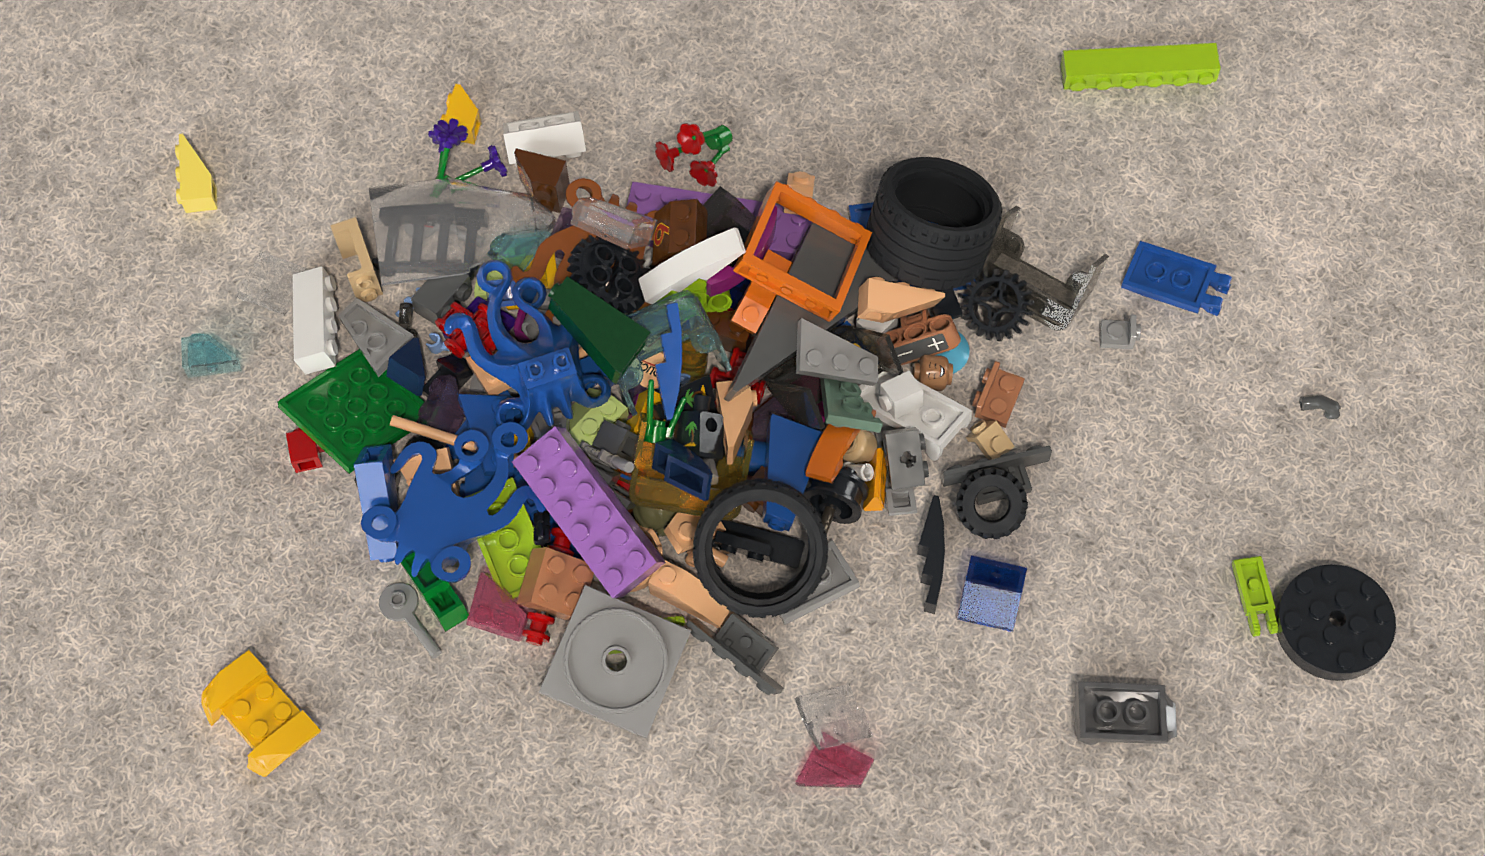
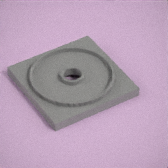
(579, 668)

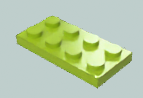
(509, 548)

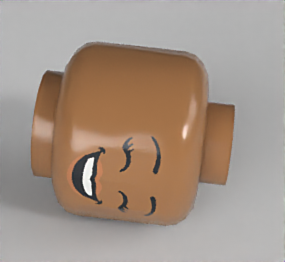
(933, 371)

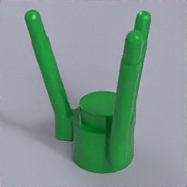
(656, 429)

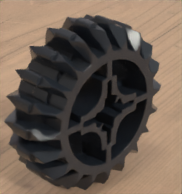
(975, 298)

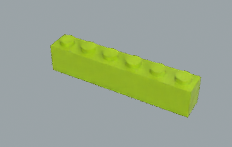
(1140, 66)

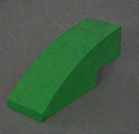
(437, 595)

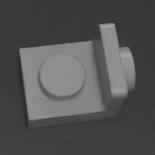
(1119, 333)

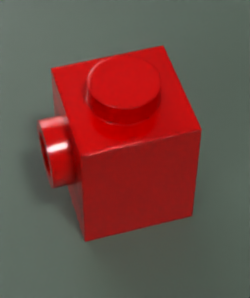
(303, 451)

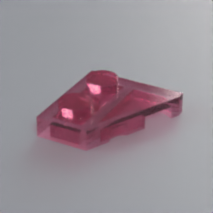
(496, 610)
(835, 767)

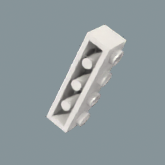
(314, 320)

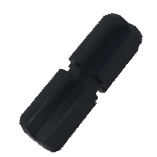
(541, 528)

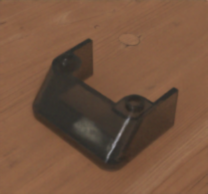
(1054, 301)
(802, 393)

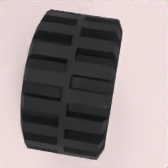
(991, 478)

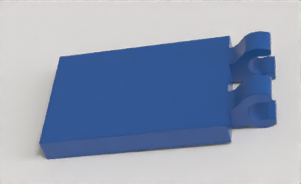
(1175, 279)

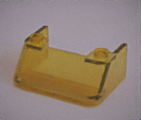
(651, 491)

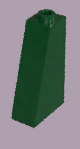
(599, 328)

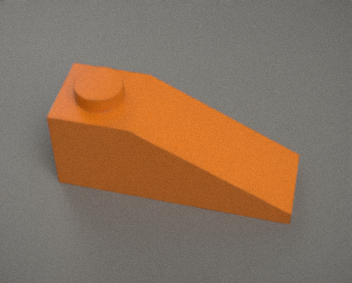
(757, 299)

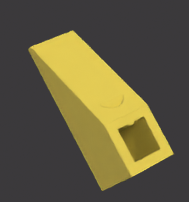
(197, 186)

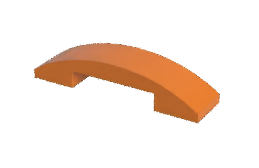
(829, 452)

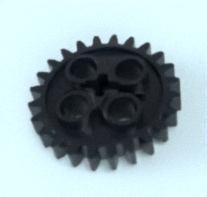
(591, 269)

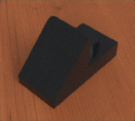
(452, 366)

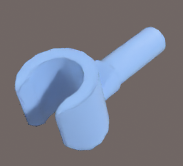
(439, 346)

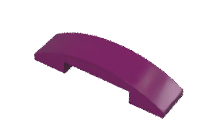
(727, 278)

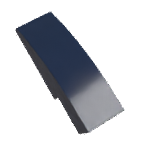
(682, 468)

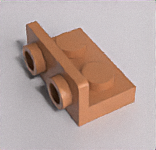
(998, 395)

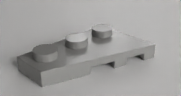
(832, 357)
(835, 583)

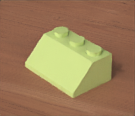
(587, 421)

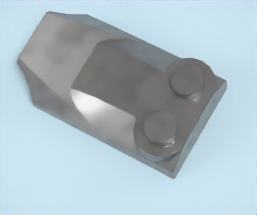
(1123, 713)

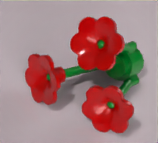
(691, 141)

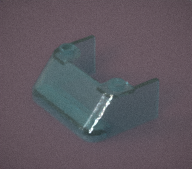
(694, 326)

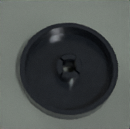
(1328, 649)

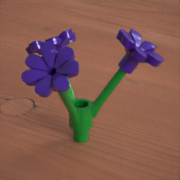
(450, 134)

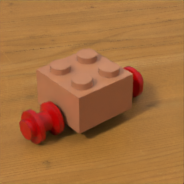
(552, 586)

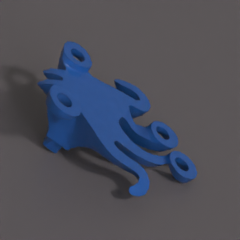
(542, 371)
(439, 522)

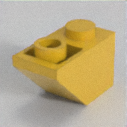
(464, 110)

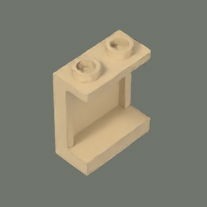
(351, 243)

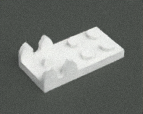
(938, 418)

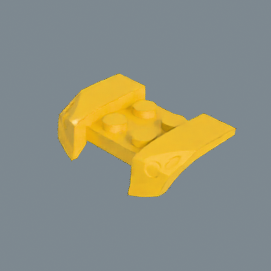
(258, 713)

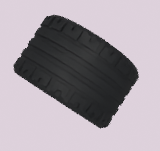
(942, 194)
(764, 603)

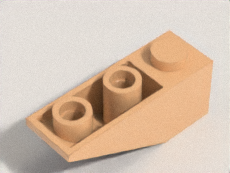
(888, 301)

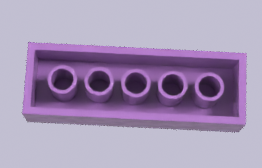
(588, 512)

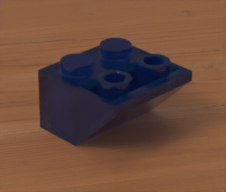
(992, 593)

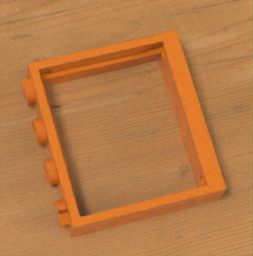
(786, 284)

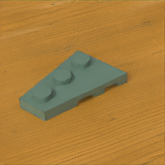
(845, 406)

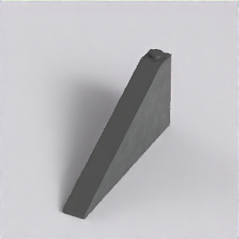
(821, 264)

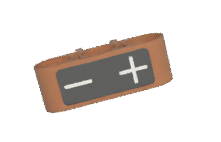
(923, 336)

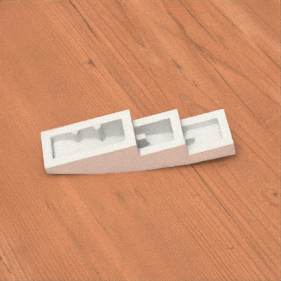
(691, 264)

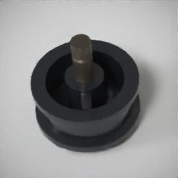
(839, 499)

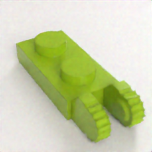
(1255, 593)

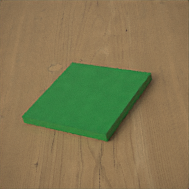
(350, 409)

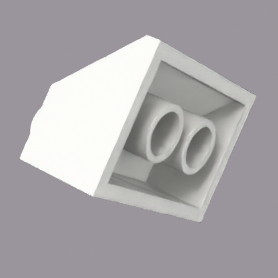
(546, 136)

